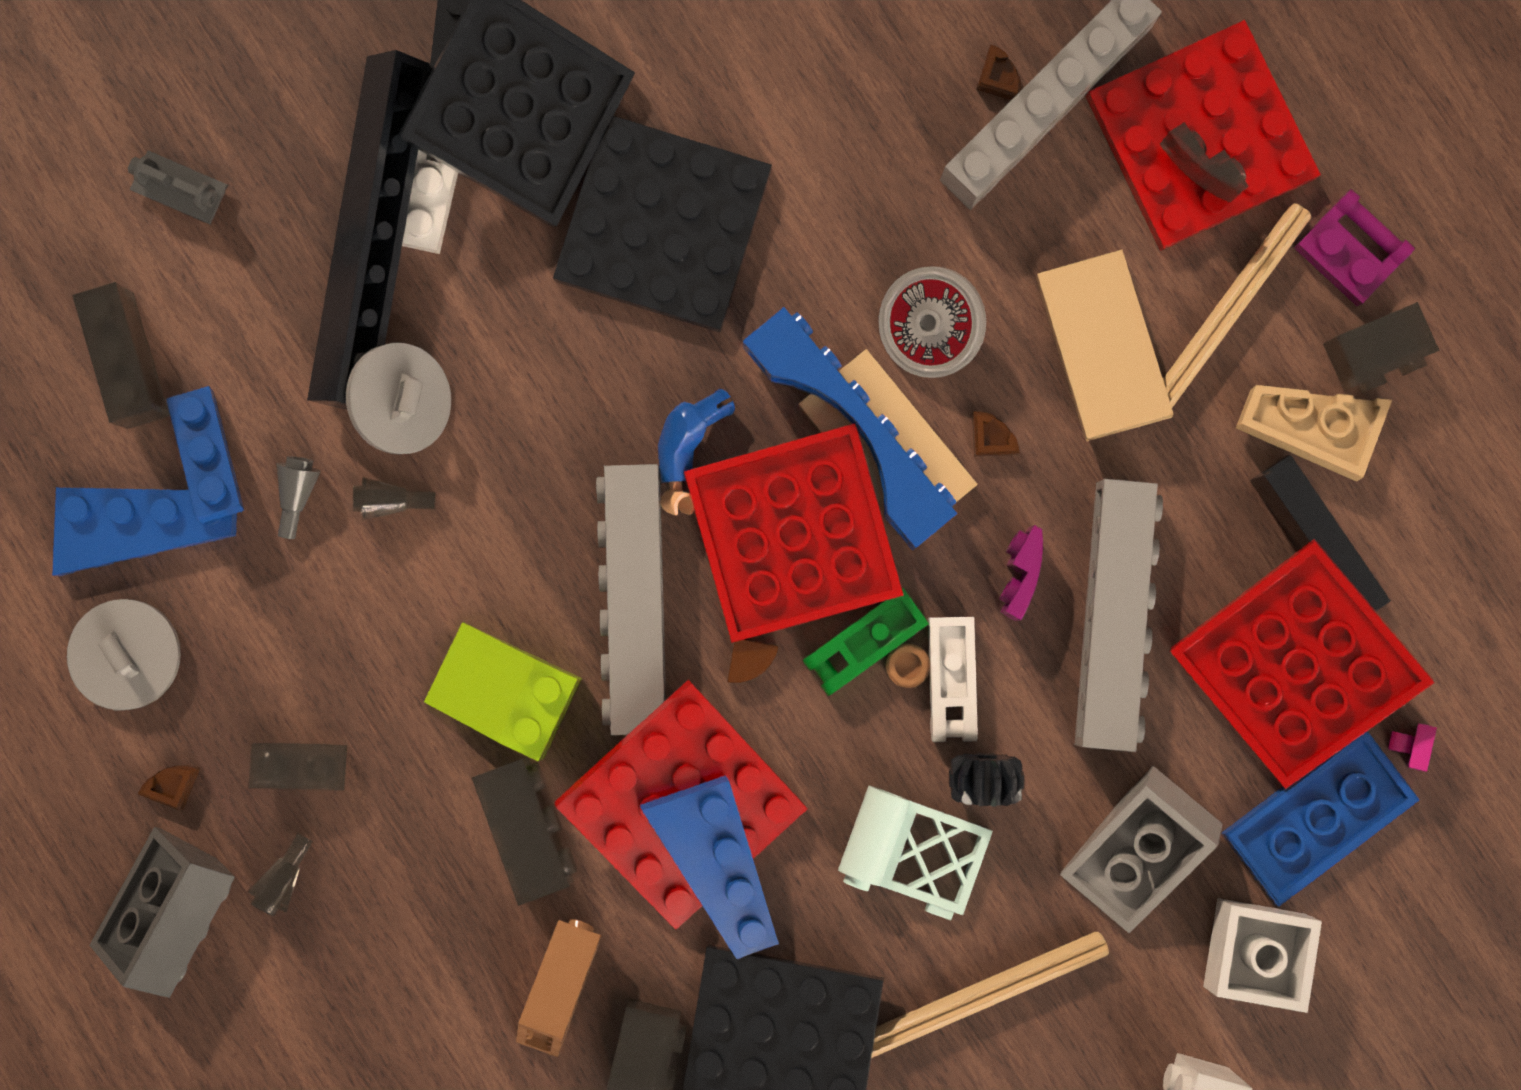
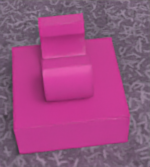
(1418, 746)

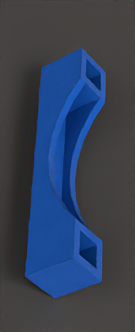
(792, 359)

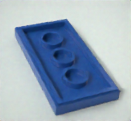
(1319, 818)

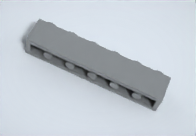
(1048, 98)
(633, 594)
(1117, 615)

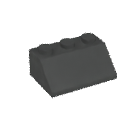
(161, 914)

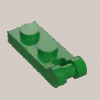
(867, 641)

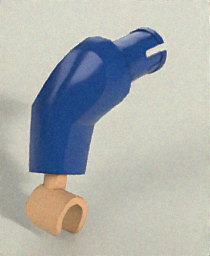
(677, 443)

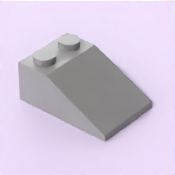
(1143, 849)

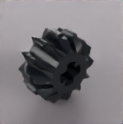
(986, 779)

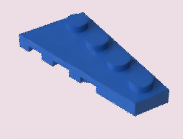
(122, 524)
(713, 854)

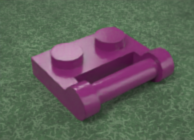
(1344, 258)

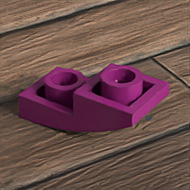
(1026, 559)

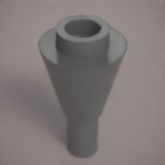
(295, 485)

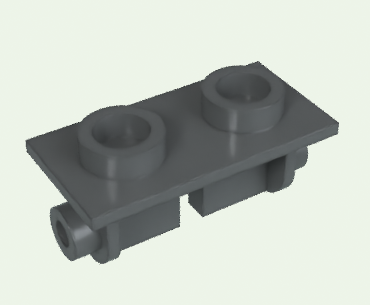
(176, 186)

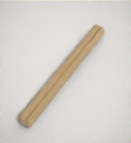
(1235, 301)
(989, 992)

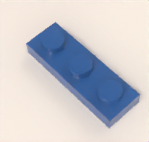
(205, 455)

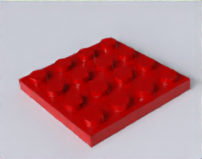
(1231, 102)
(793, 533)
(1301, 664)
(666, 753)

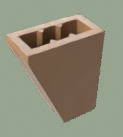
(558, 987)

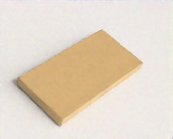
(1104, 345)
(911, 426)

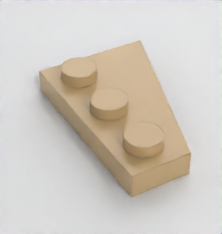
(1319, 428)

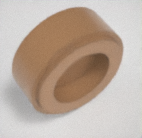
(907, 665)

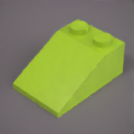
(503, 691)

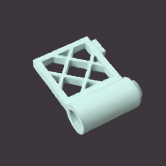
(878, 845)

